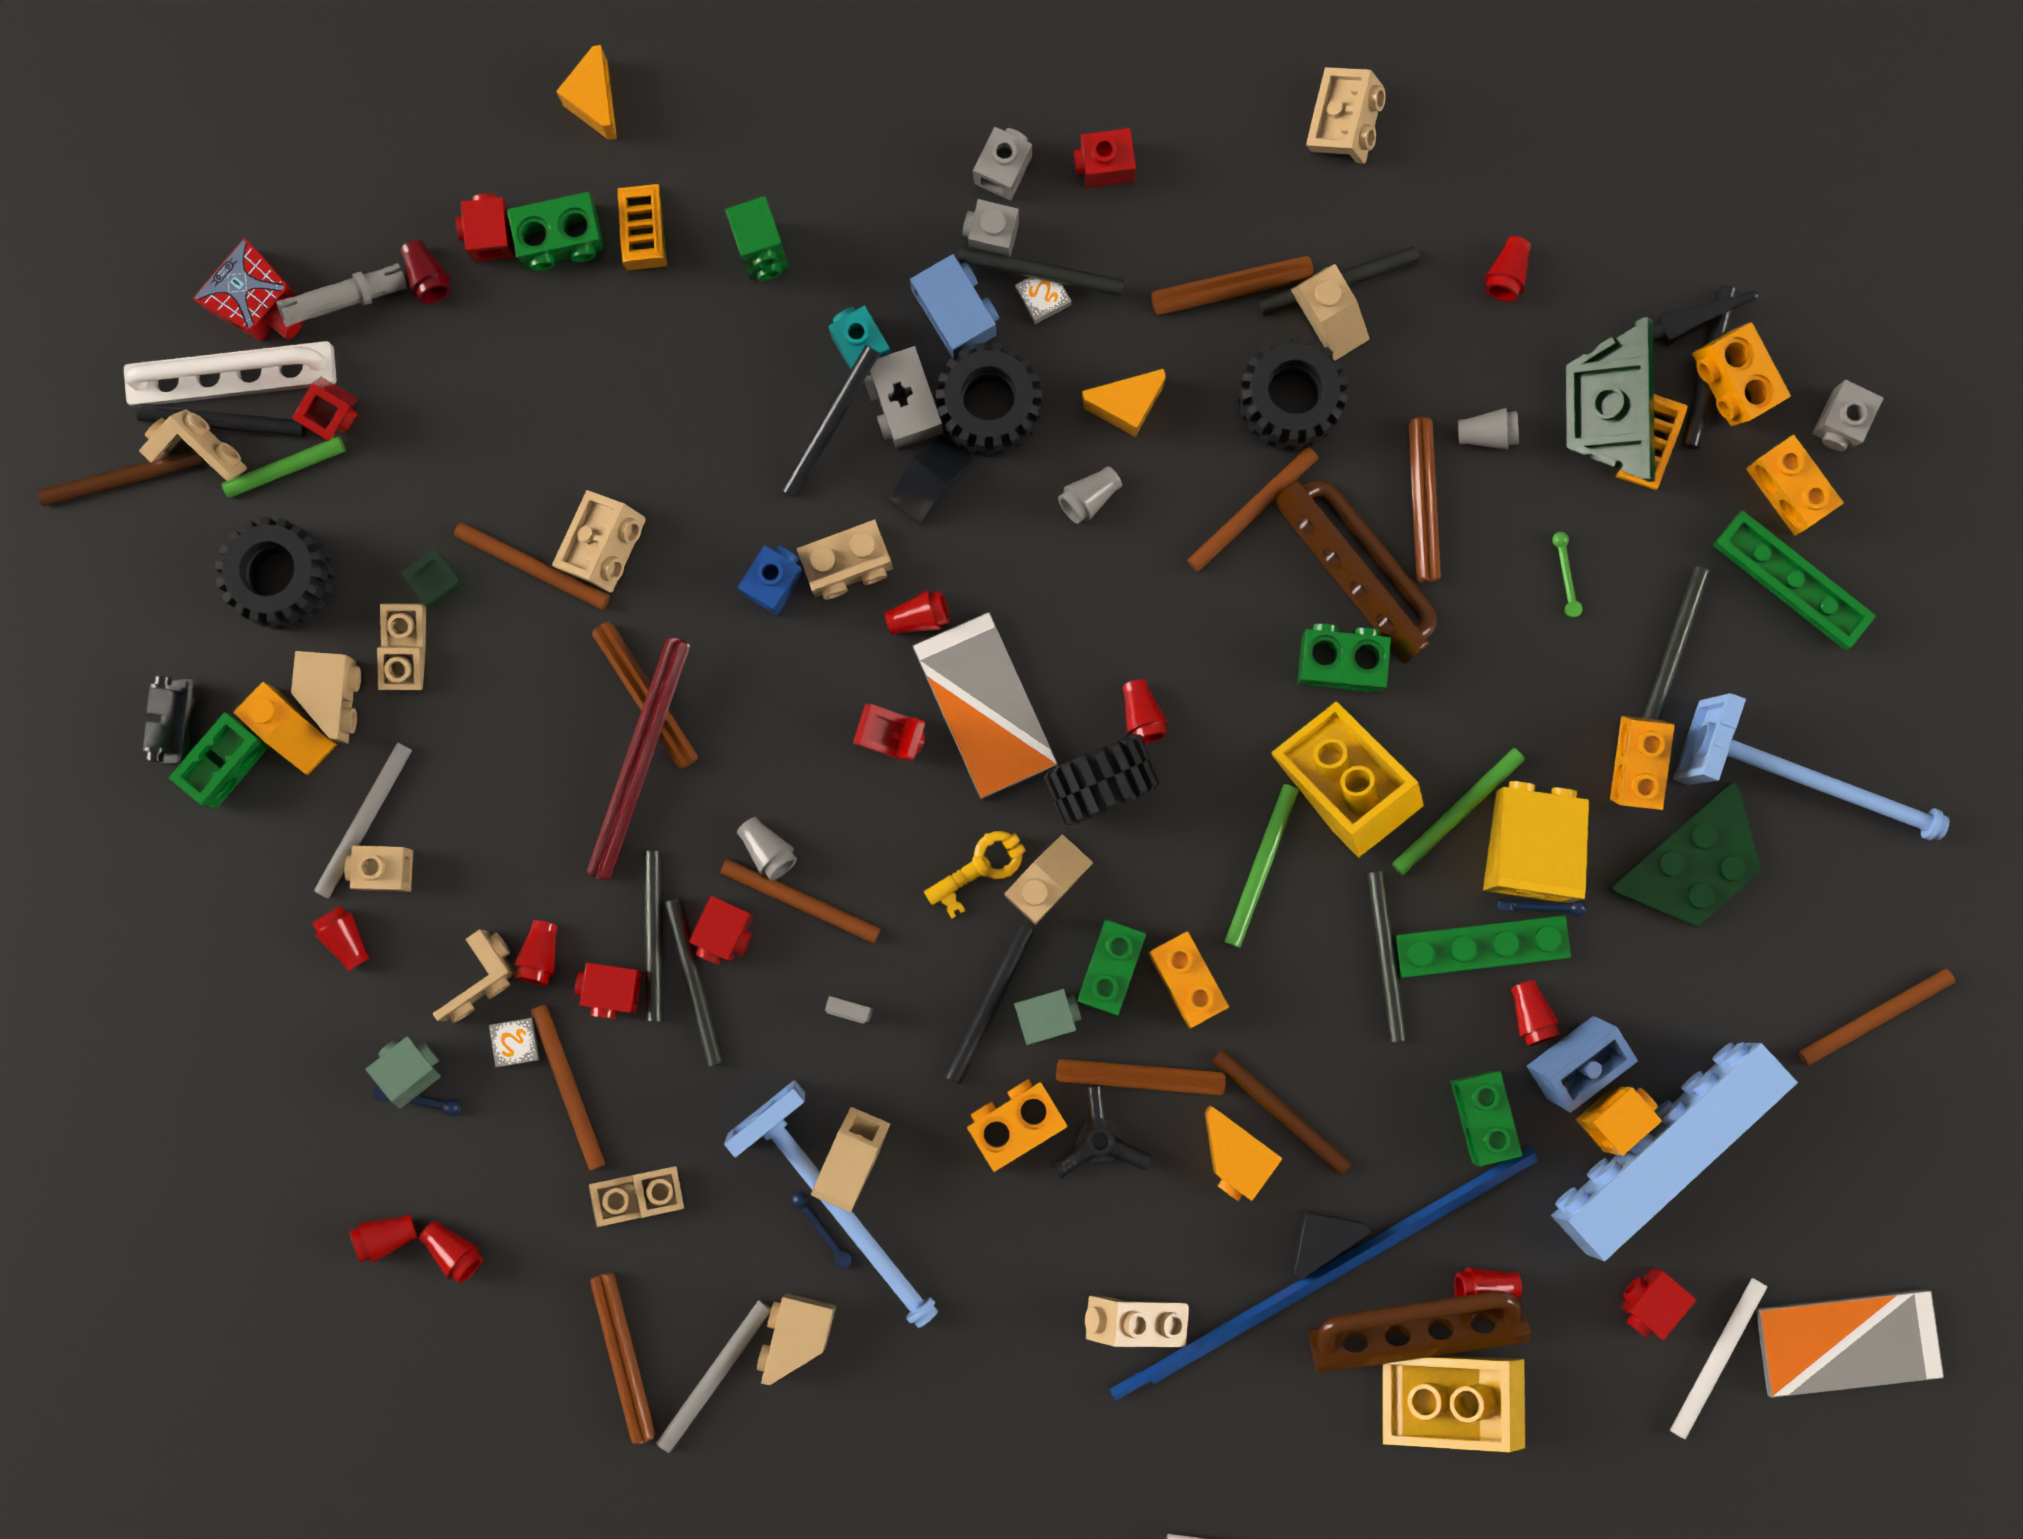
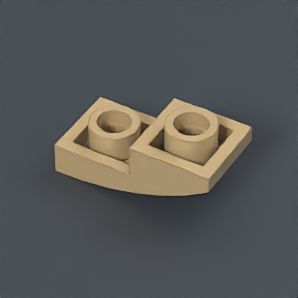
(402, 646)
(636, 1196)

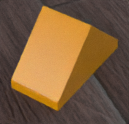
(589, 93)
(1125, 401)

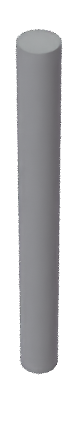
(363, 819)
(714, 1376)

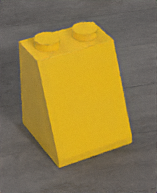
(1538, 844)

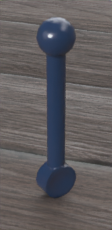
(1577, 908)
(451, 1107)
(843, 1258)

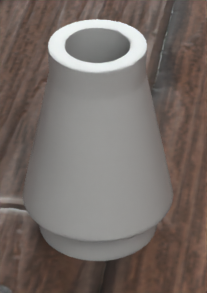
(1491, 429)
(1085, 497)
(767, 850)

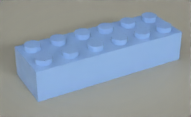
(1691, 1136)

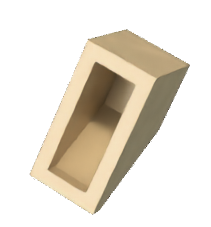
(1332, 311)
(1048, 879)

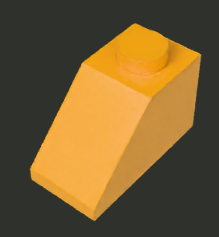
(285, 727)
(1238, 1157)

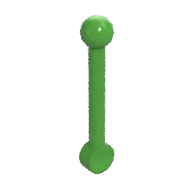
(1573, 607)

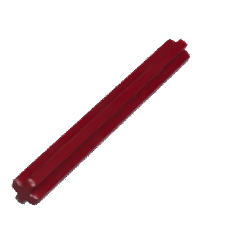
(638, 758)

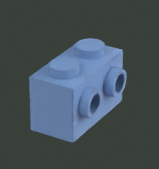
(954, 306)
(1582, 1063)

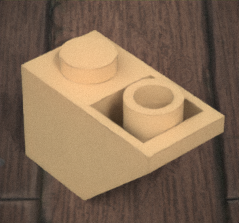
(325, 690)
(850, 1159)
(798, 1336)

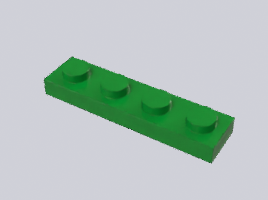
(1794, 580)
(1482, 946)

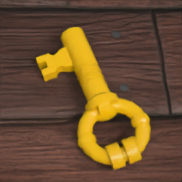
(979, 866)

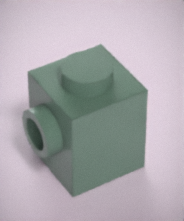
(1047, 1016)
(404, 1070)

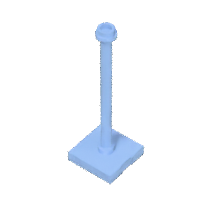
(1711, 742)
(770, 1123)

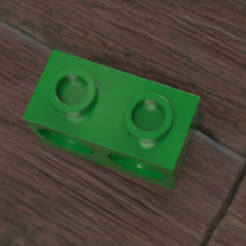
(556, 219)
(757, 239)
(1344, 671)
(219, 761)
(1111, 967)
(1486, 1118)

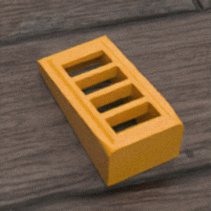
(648, 257)
(1675, 412)

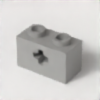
(904, 374)

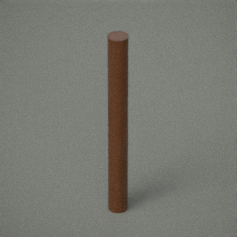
(119, 477)
(1281, 1112)

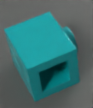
(853, 331)

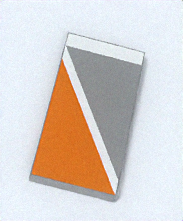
(985, 705)
(1849, 1343)

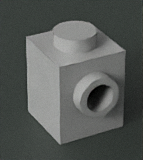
(1003, 162)
(991, 227)
(1847, 416)

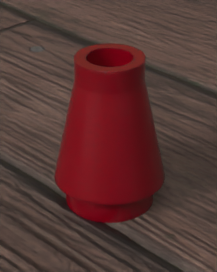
(425, 274)

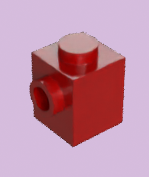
(1105, 158)
(485, 228)
(326, 409)
(721, 931)
(608, 989)
(1655, 1304)

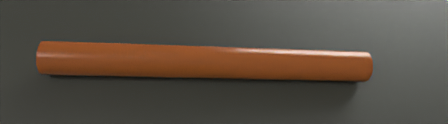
(1252, 509)
(532, 566)
(800, 901)
(1876, 1017)
(568, 1087)

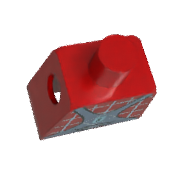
(246, 294)

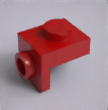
(889, 733)

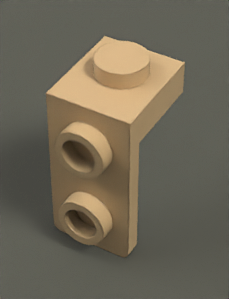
(194, 430)
(492, 954)
(1136, 1322)

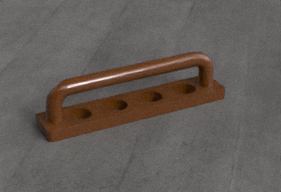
(1297, 505)
(1415, 1322)

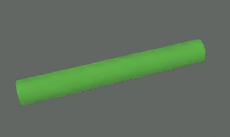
(283, 467)

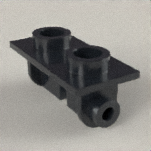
(170, 739)

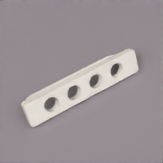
(143, 377)

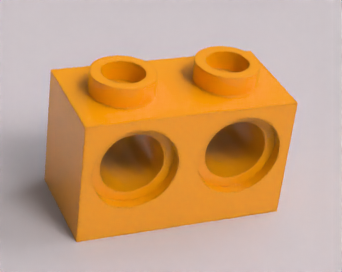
(1749, 369)
(1794, 485)
(1642, 762)
(1188, 980)
(1620, 1119)
(1022, 1134)

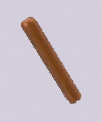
(1232, 285)
(1424, 500)
(638, 686)
(1140, 1077)
(622, 1358)

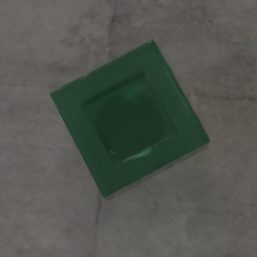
(431, 578)

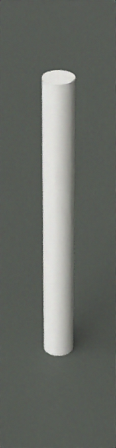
(1718, 1358)

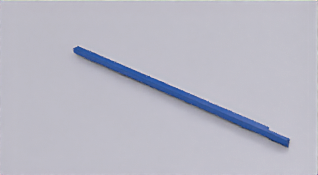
(1326, 1274)

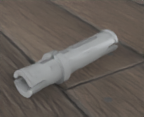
(342, 294)

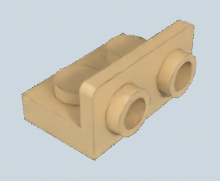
(1346, 113)
(599, 541)
(845, 559)

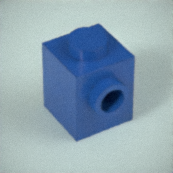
(771, 578)

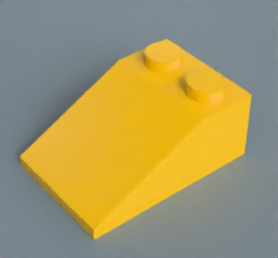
(1349, 779)
(1455, 1403)

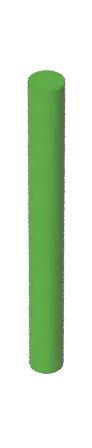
(1458, 811)
(1261, 865)

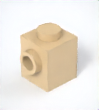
(379, 868)

